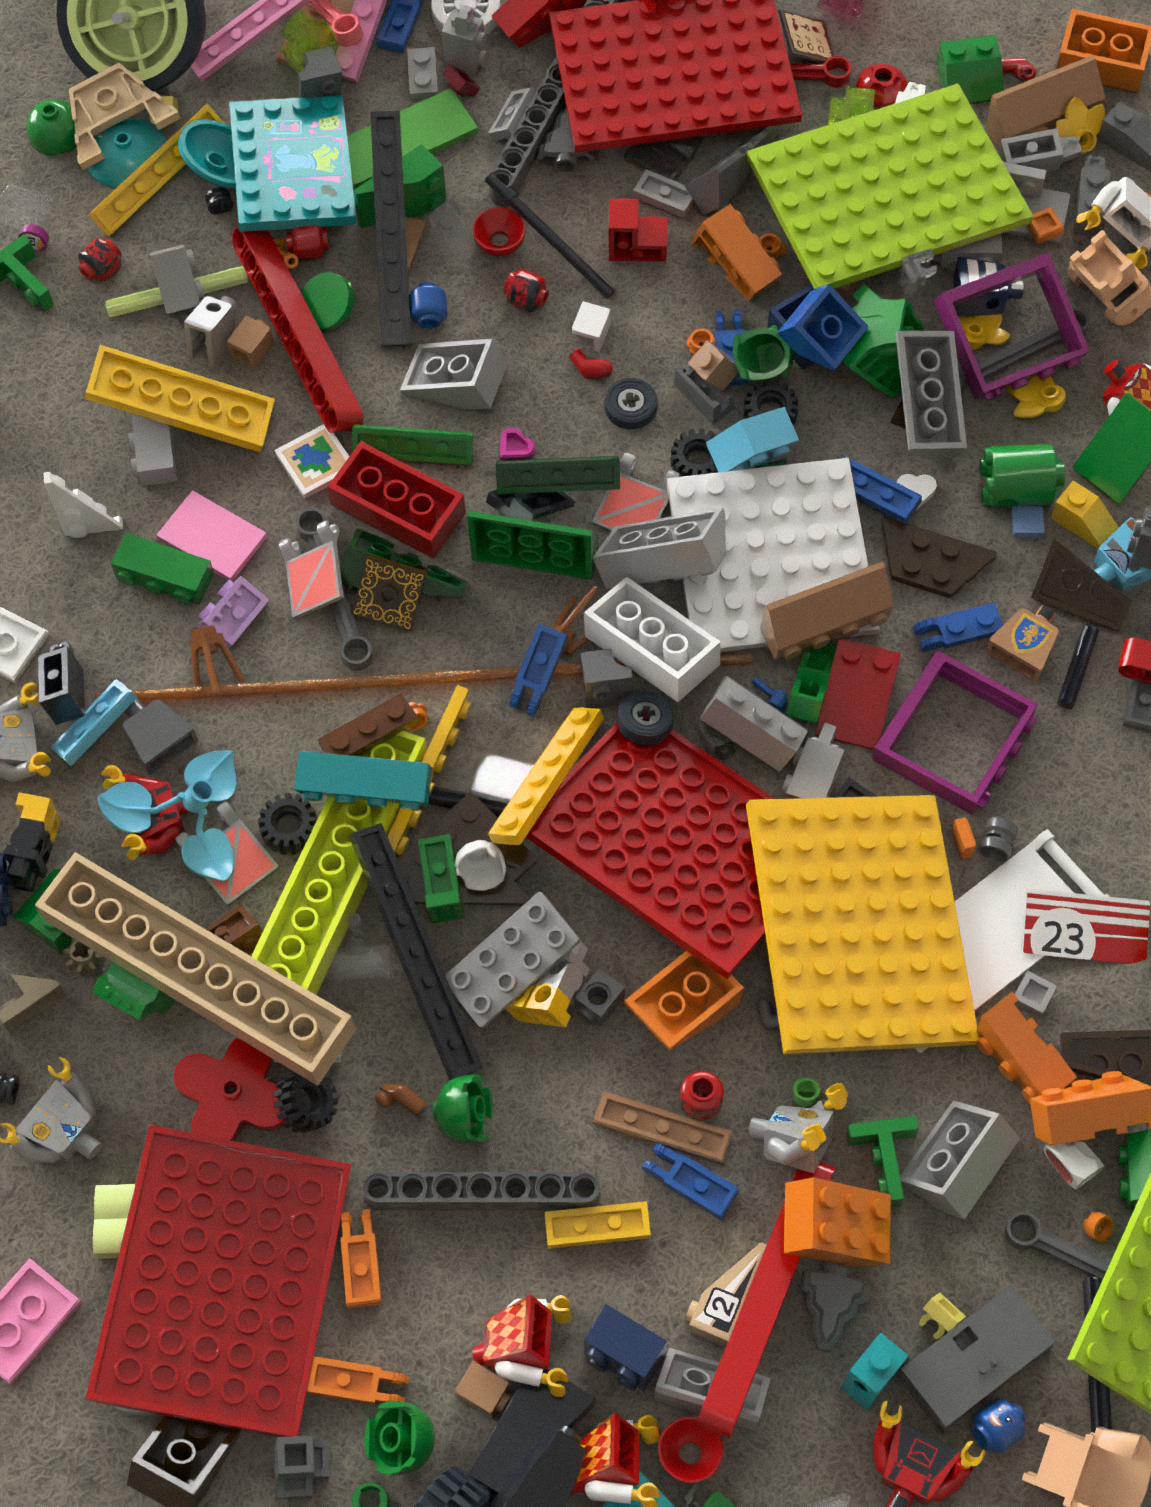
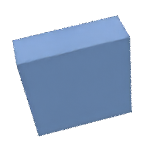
(1027, 521)

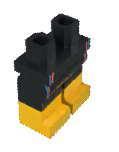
(31, 841)

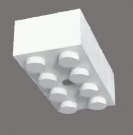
(652, 639)

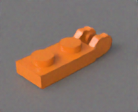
(360, 1263)
(352, 1381)

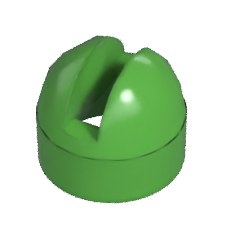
(806, 1088)

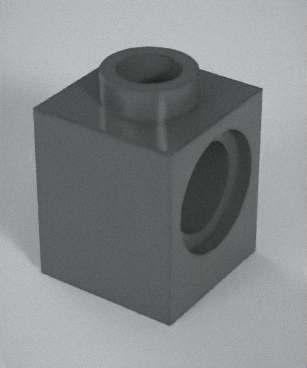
(601, 985)

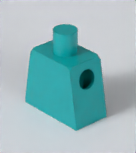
(874, 1371)

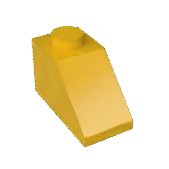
(1084, 515)

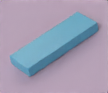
(96, 721)

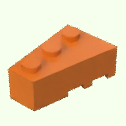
(738, 252)
(1021, 1051)
(1090, 1107)

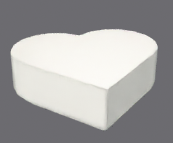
(923, 485)

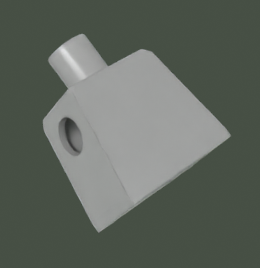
(209, 329)

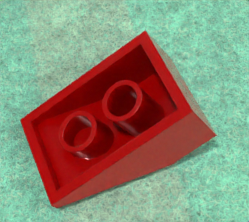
(859, 692)

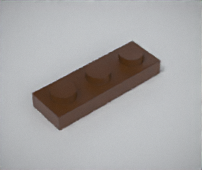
(370, 728)

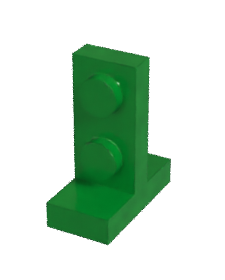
(13, 269)
(440, 879)
(883, 1153)

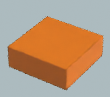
(1045, 225)
(963, 838)

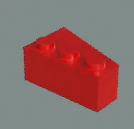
(529, 19)

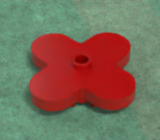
(208, 1080)

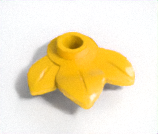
(1081, 122)
(983, 330)
(1038, 397)

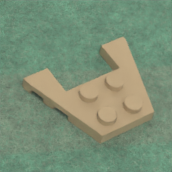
(107, 101)

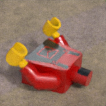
(164, 825)
(918, 1464)

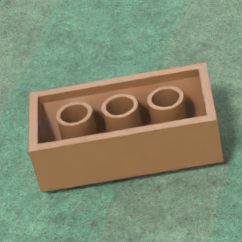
(1043, 100)
(827, 612)

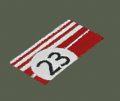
(1086, 926)

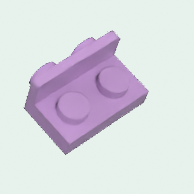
(234, 610)

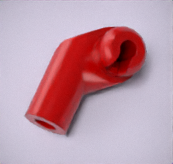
(1019, 67)
(590, 367)

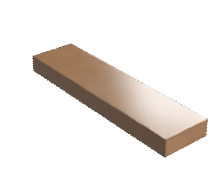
(662, 1127)

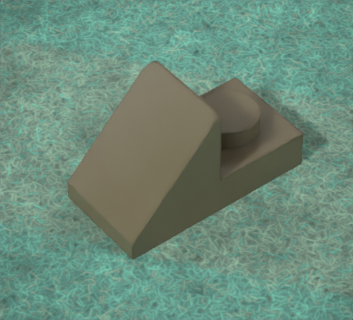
(37, 996)

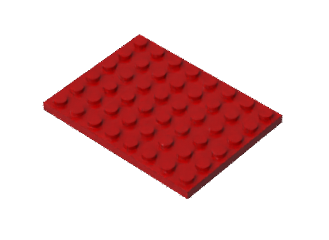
(672, 70)
(665, 840)
(220, 1283)

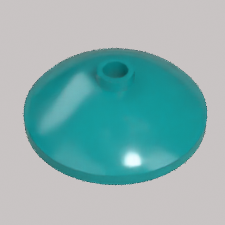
(209, 151)
(122, 159)

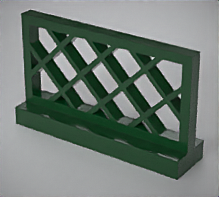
(558, 474)

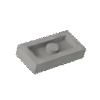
(422, 72)
(511, 114)
(663, 193)

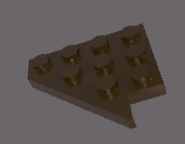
(467, 823)

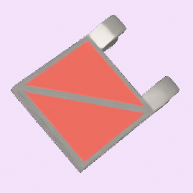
(634, 500)
(315, 575)
(250, 858)

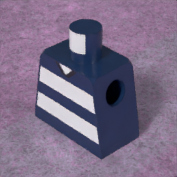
(987, 304)

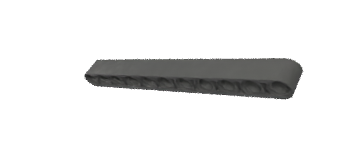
(533, 126)

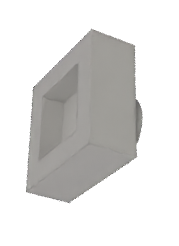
(1034, 993)

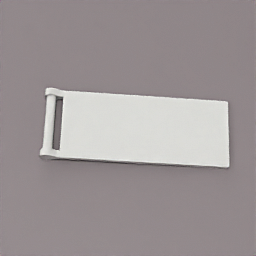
(995, 912)

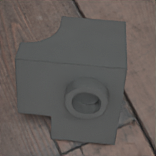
(320, 74)
(604, 679)
(298, 1463)

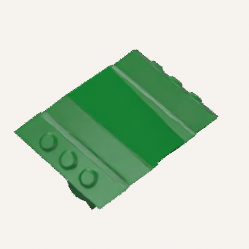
(876, 352)
(131, 993)

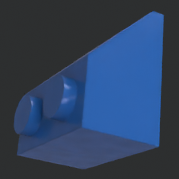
(823, 328)

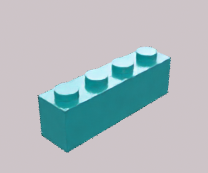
(363, 779)

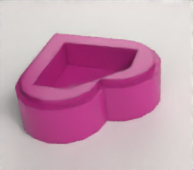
(515, 446)

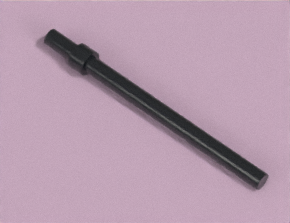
(509, 197)

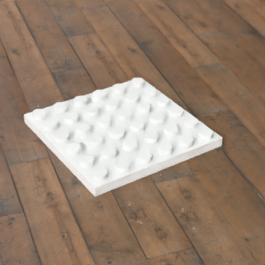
(783, 536)

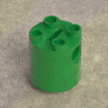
(1021, 475)

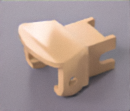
(1108, 274)
(1095, 1469)

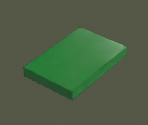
(1119, 450)

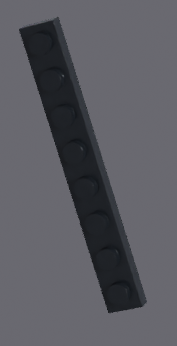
(390, 228)
(415, 951)

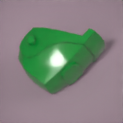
(762, 354)

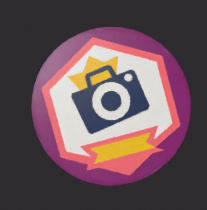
(37, 235)

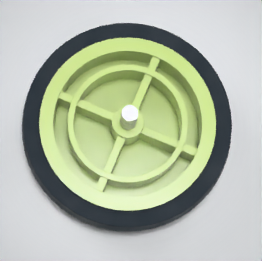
(145, 36)

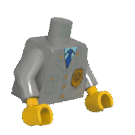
(18, 740)
(57, 1123)
(798, 1134)

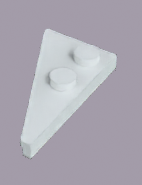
(78, 511)

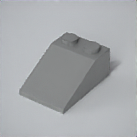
(456, 373)

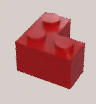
(634, 236)

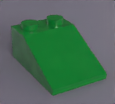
(421, 183)

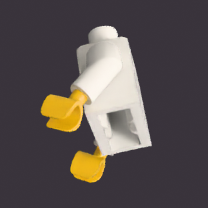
(1127, 211)

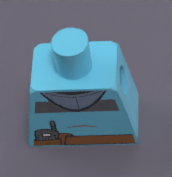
(1114, 560)

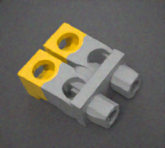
(551, 994)

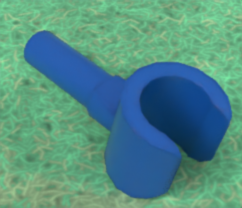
(777, 698)

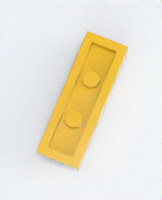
(597, 1225)

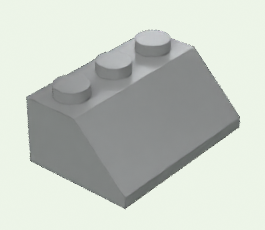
(753, 723)
(960, 1158)

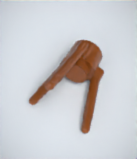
(205, 643)
(570, 646)

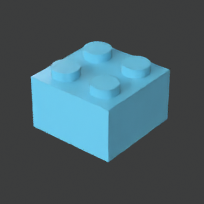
(753, 441)

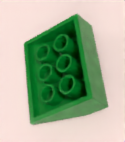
(532, 545)

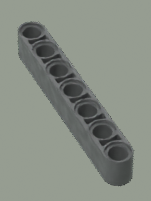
(466, 1183)

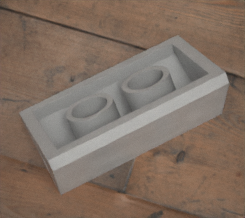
(686, 1382)

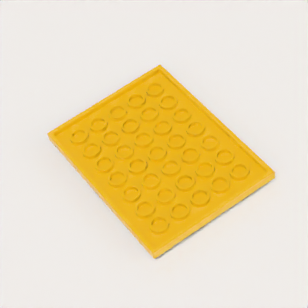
(860, 924)

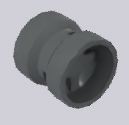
(998, 837)

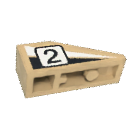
(722, 1301)

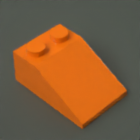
(684, 1000)

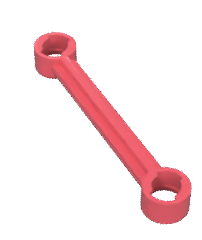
(339, 22)

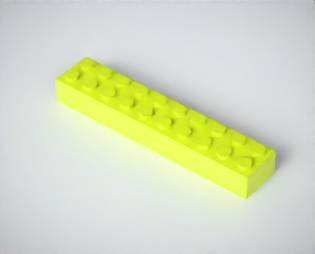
(327, 882)

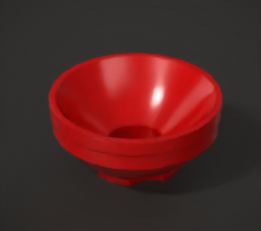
(884, 91)
(499, 221)
(685, 1431)

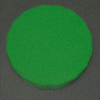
(329, 300)

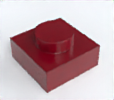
(460, 81)

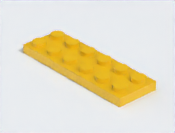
(179, 398)

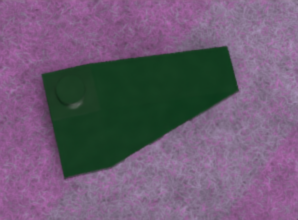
(362, 543)

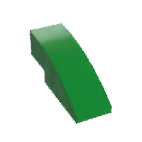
(811, 683)

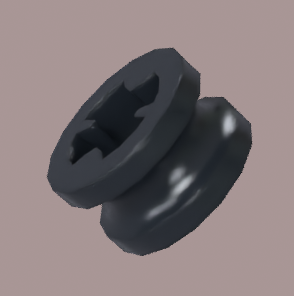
(218, 200)
(9, 1088)

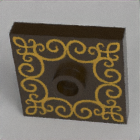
(389, 592)

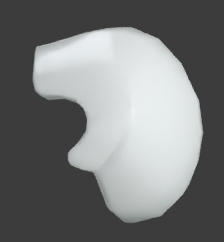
(480, 865)

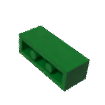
(162, 569)

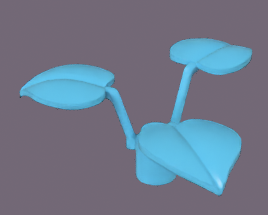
(209, 779)

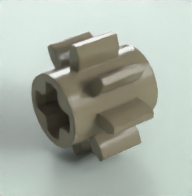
(77, 961)

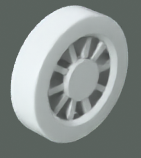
(480, 8)

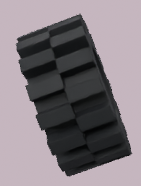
(772, 393)
(687, 444)
(280, 808)
(293, 1109)

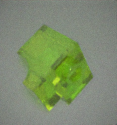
(305, 35)
(855, 103)

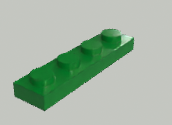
(417, 444)

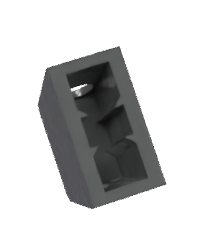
(157, 733)

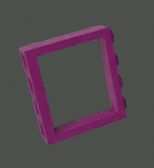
(1059, 305)
(980, 686)

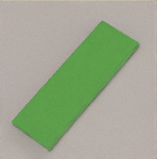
(432, 122)

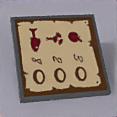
(806, 36)

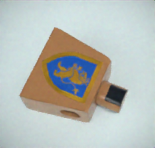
(1025, 641)

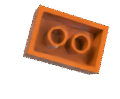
(1116, 44)
(837, 1223)

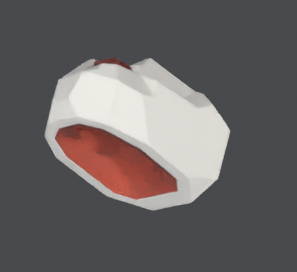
(1074, 1162)

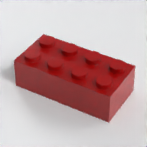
(397, 499)

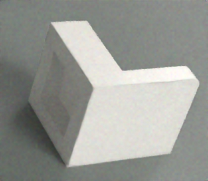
(592, 323)

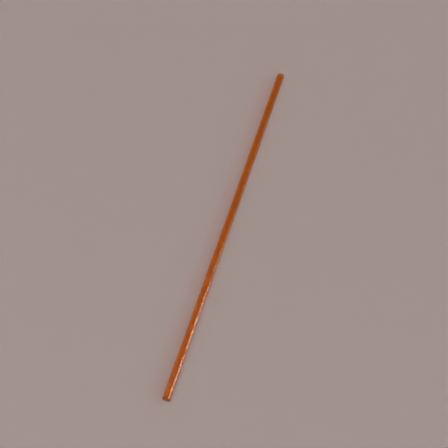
(373, 681)

